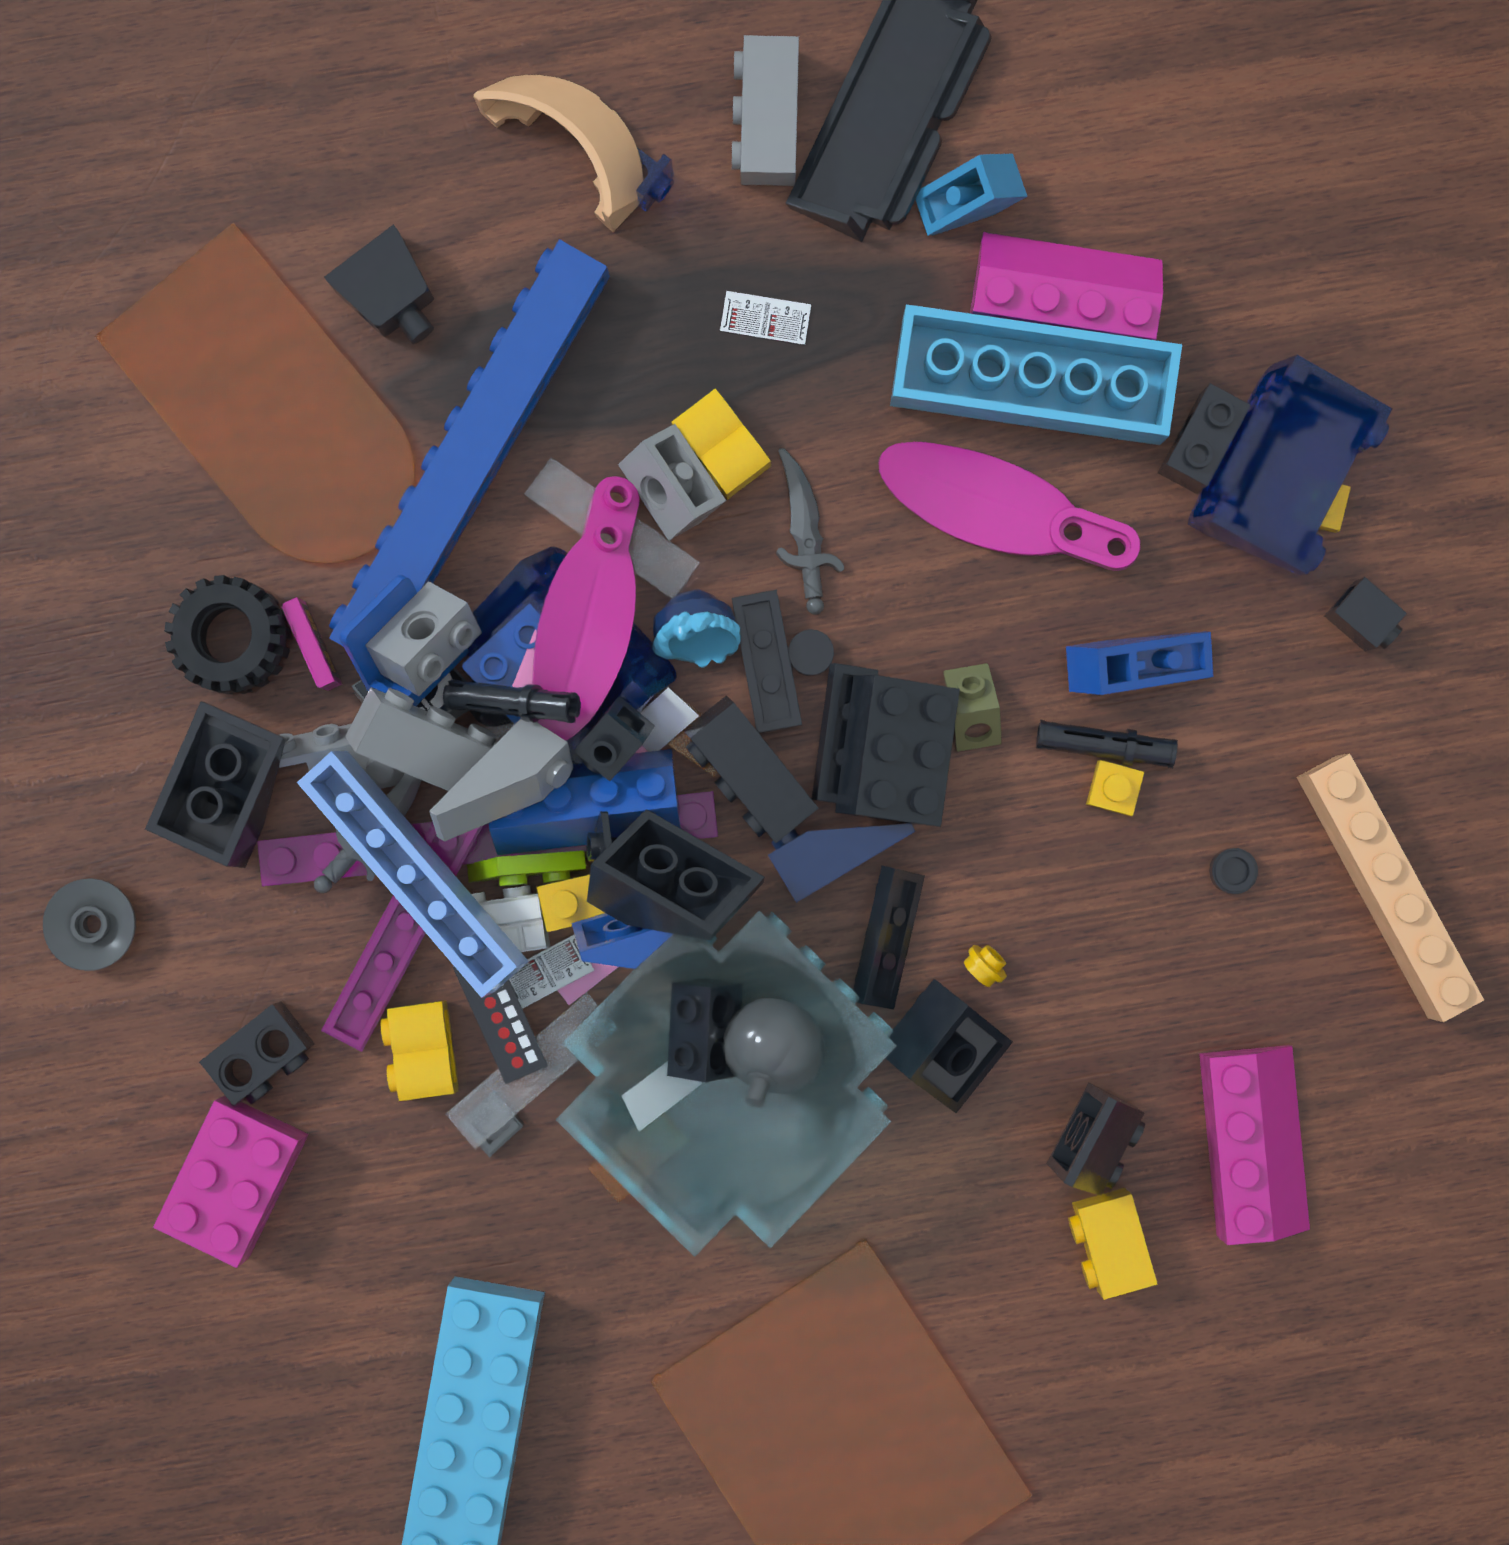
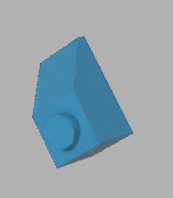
(970, 193)

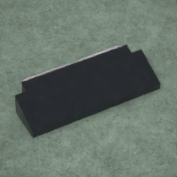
(888, 115)

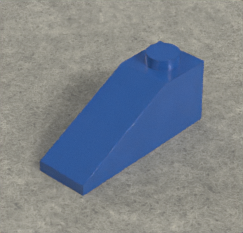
(1138, 662)

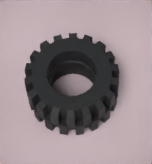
(191, 626)

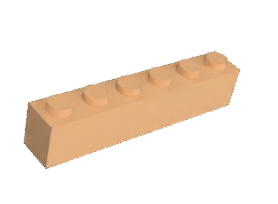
(1390, 888)

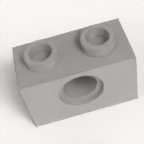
(671, 482)
(423, 638)

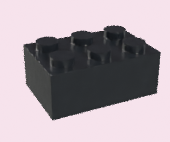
(897, 750)

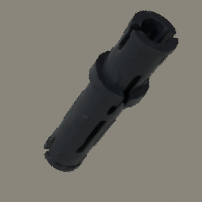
(526, 702)
(1122, 746)

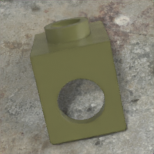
(975, 705)

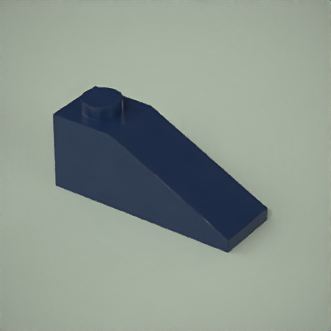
(824, 855)

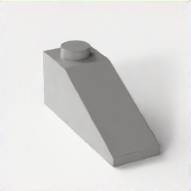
(506, 779)

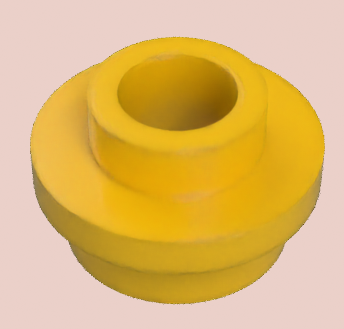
(985, 965)

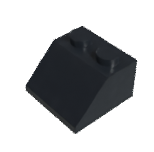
(946, 1046)

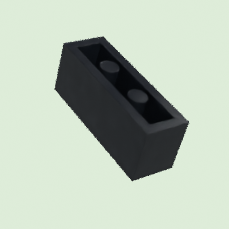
(749, 770)

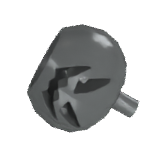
(773, 1048)

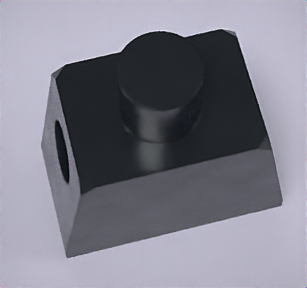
(385, 286)

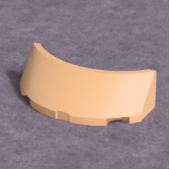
(584, 117)

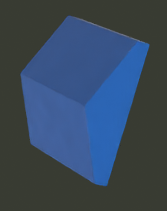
(612, 943)

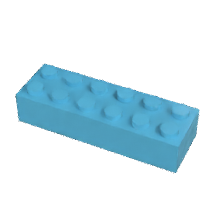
(1036, 375)
(473, 1414)

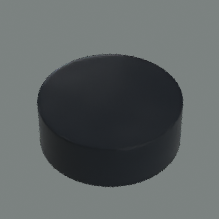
(811, 652)
(1233, 870)

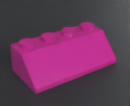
(1068, 286)
(1254, 1144)

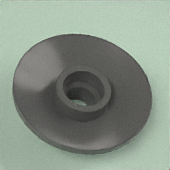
(67, 928)

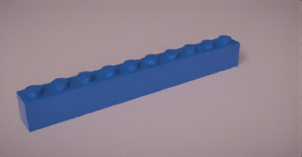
(484, 428)

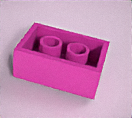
(230, 1181)

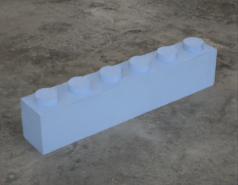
(413, 872)

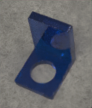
(657, 182)

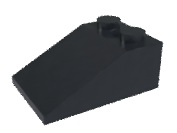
(219, 787)
(669, 880)
(1096, 1140)

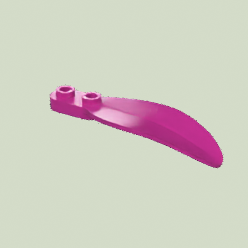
(999, 505)
(589, 608)

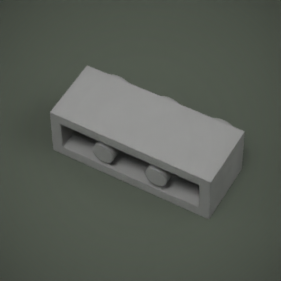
(766, 110)
(415, 739)

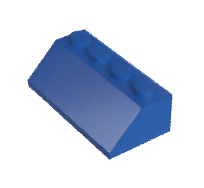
(574, 808)

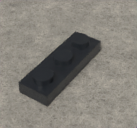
(767, 661)
(834, 729)
(888, 937)

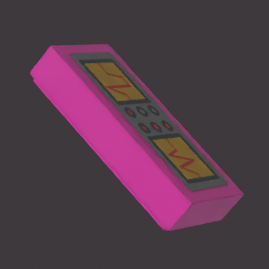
(311, 644)

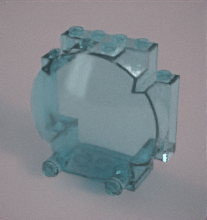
(712, 1148)

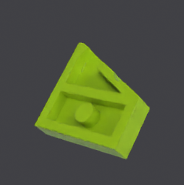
(516, 869)

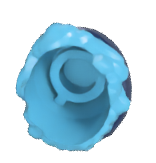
(696, 629)

